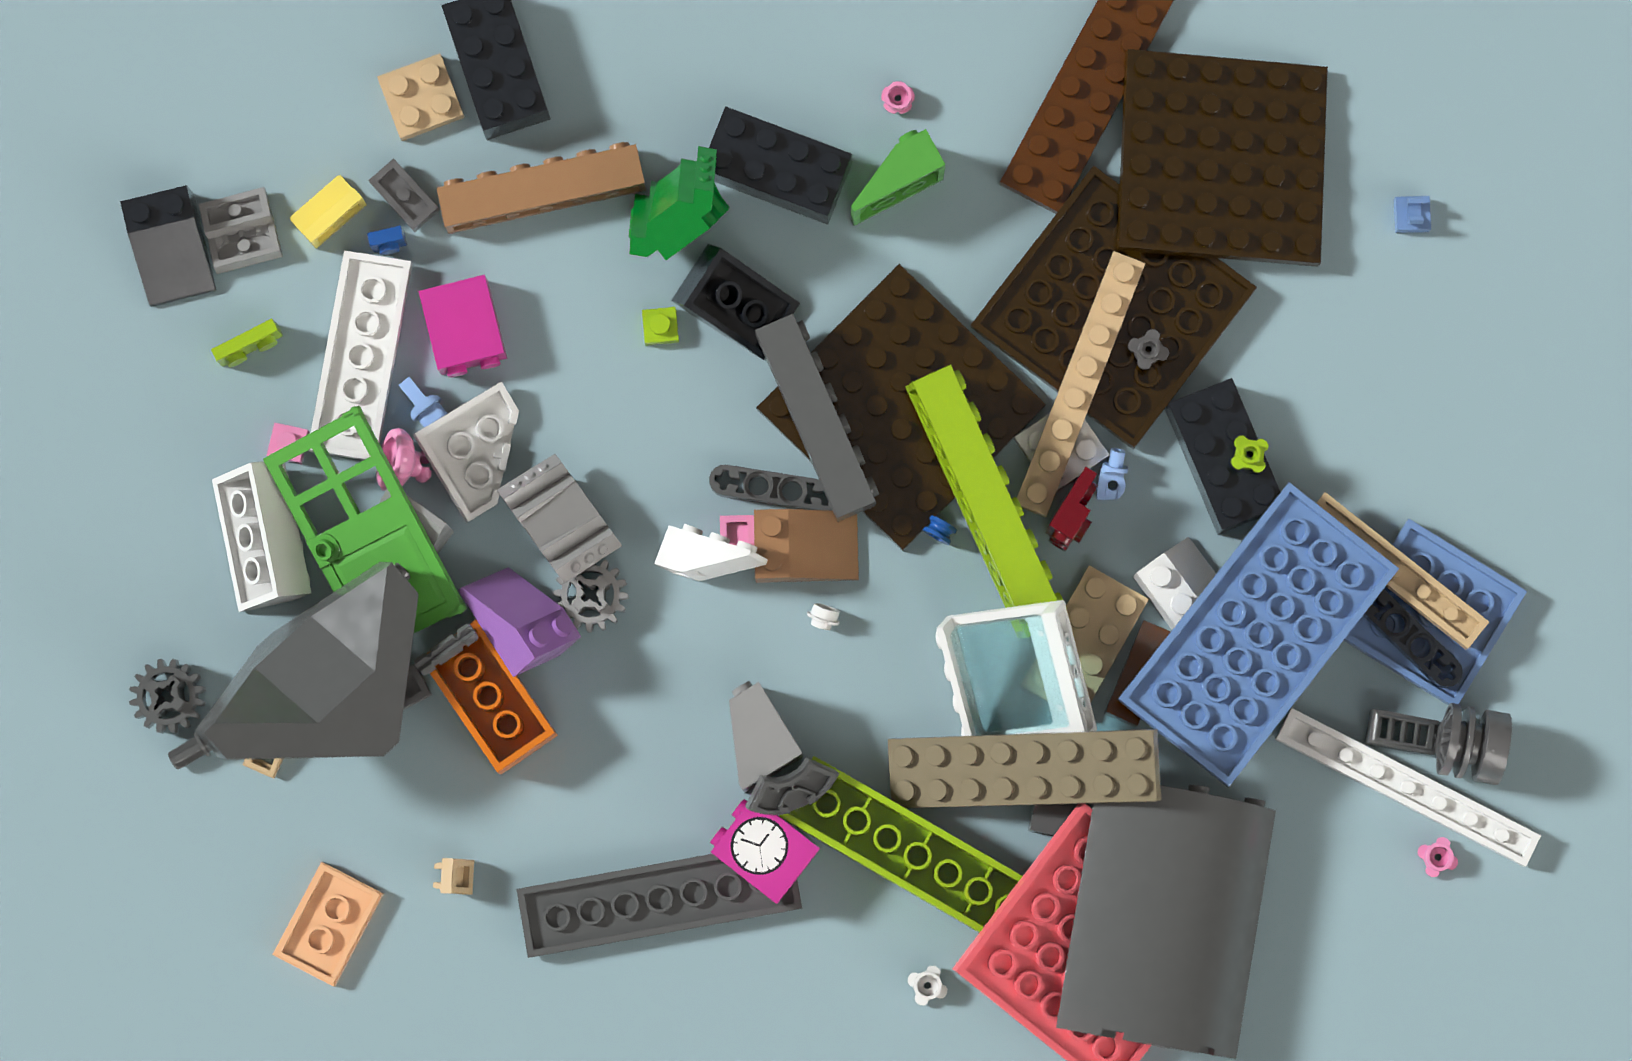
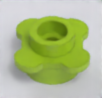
(1241, 459)

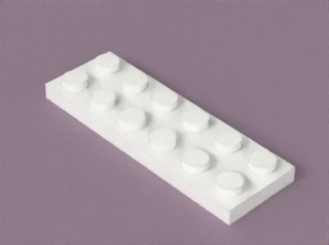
(361, 347)

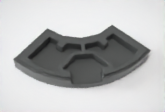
(793, 790)

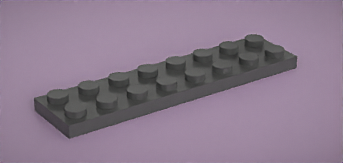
(640, 904)

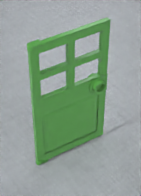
(376, 535)

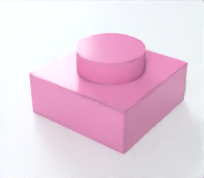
(284, 435)
(738, 528)

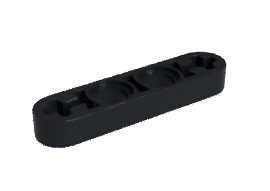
(1411, 631)

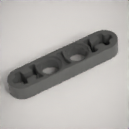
(773, 495)

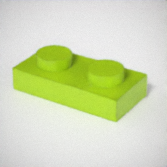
(259, 337)

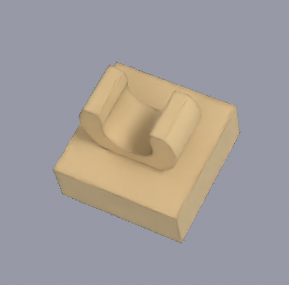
(455, 876)

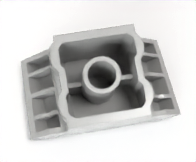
(559, 518)

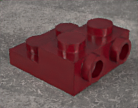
(1071, 518)

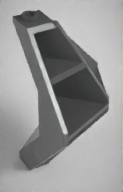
(325, 678)

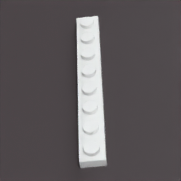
(1408, 787)

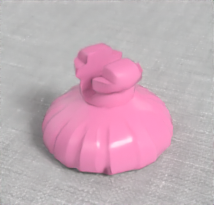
(403, 458)

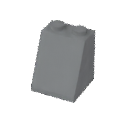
(759, 736)

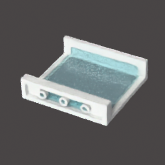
(1015, 671)

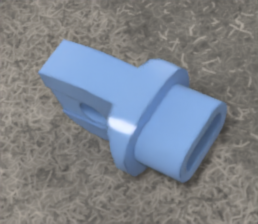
(426, 408)
(1111, 471)

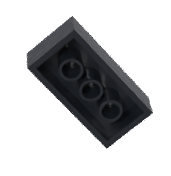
(496, 65)
(779, 165)
(1206, 432)

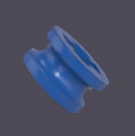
(940, 530)

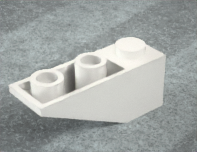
(703, 557)

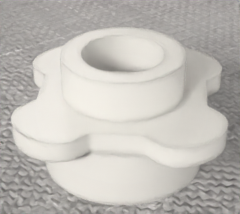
(922, 994)

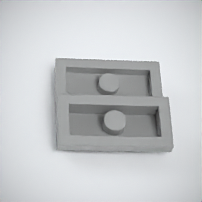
(240, 230)

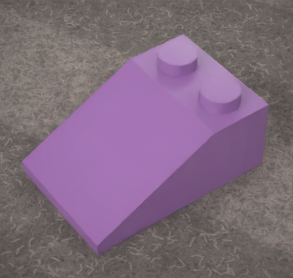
(519, 620)

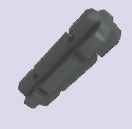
(446, 649)

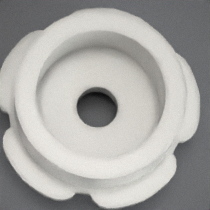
(824, 616)

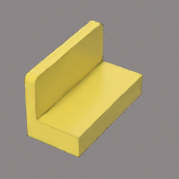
(328, 211)

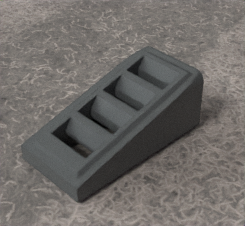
(1374, 728)

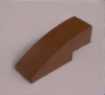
(1144, 646)

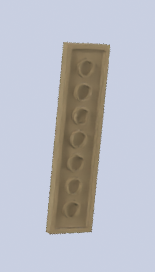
(1025, 769)

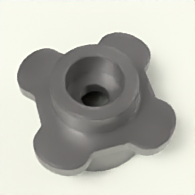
(1145, 358)

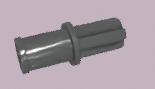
(189, 752)

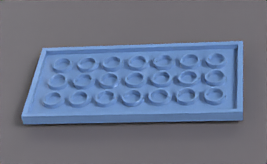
(1258, 634)

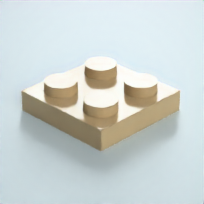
(420, 97)

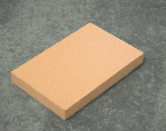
(328, 924)

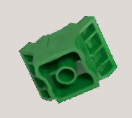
(678, 208)

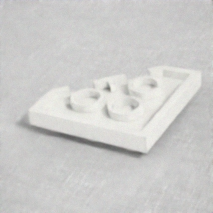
(472, 449)

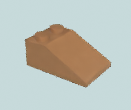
(805, 546)

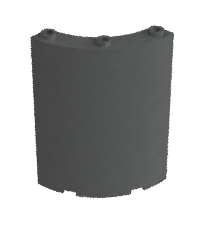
(1168, 920)

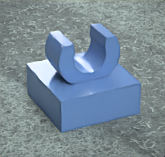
(1412, 214)

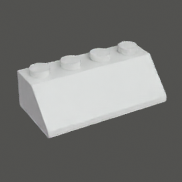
(260, 538)
(1175, 580)

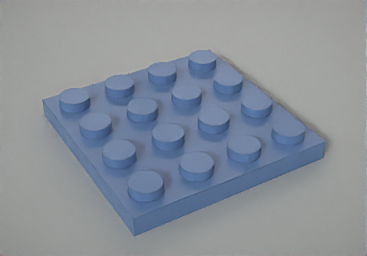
(1468, 579)

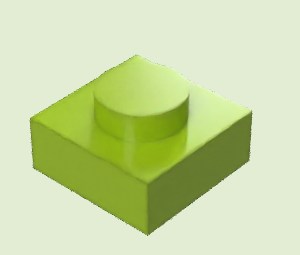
(660, 326)

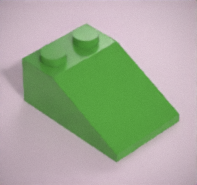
(905, 172)

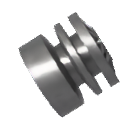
(1481, 745)

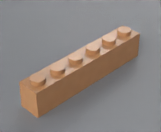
(541, 188)

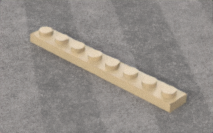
(1079, 384)

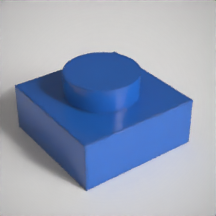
(387, 240)

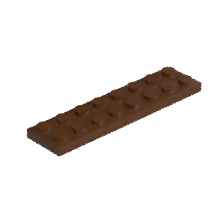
(1081, 101)

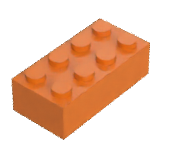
(493, 704)

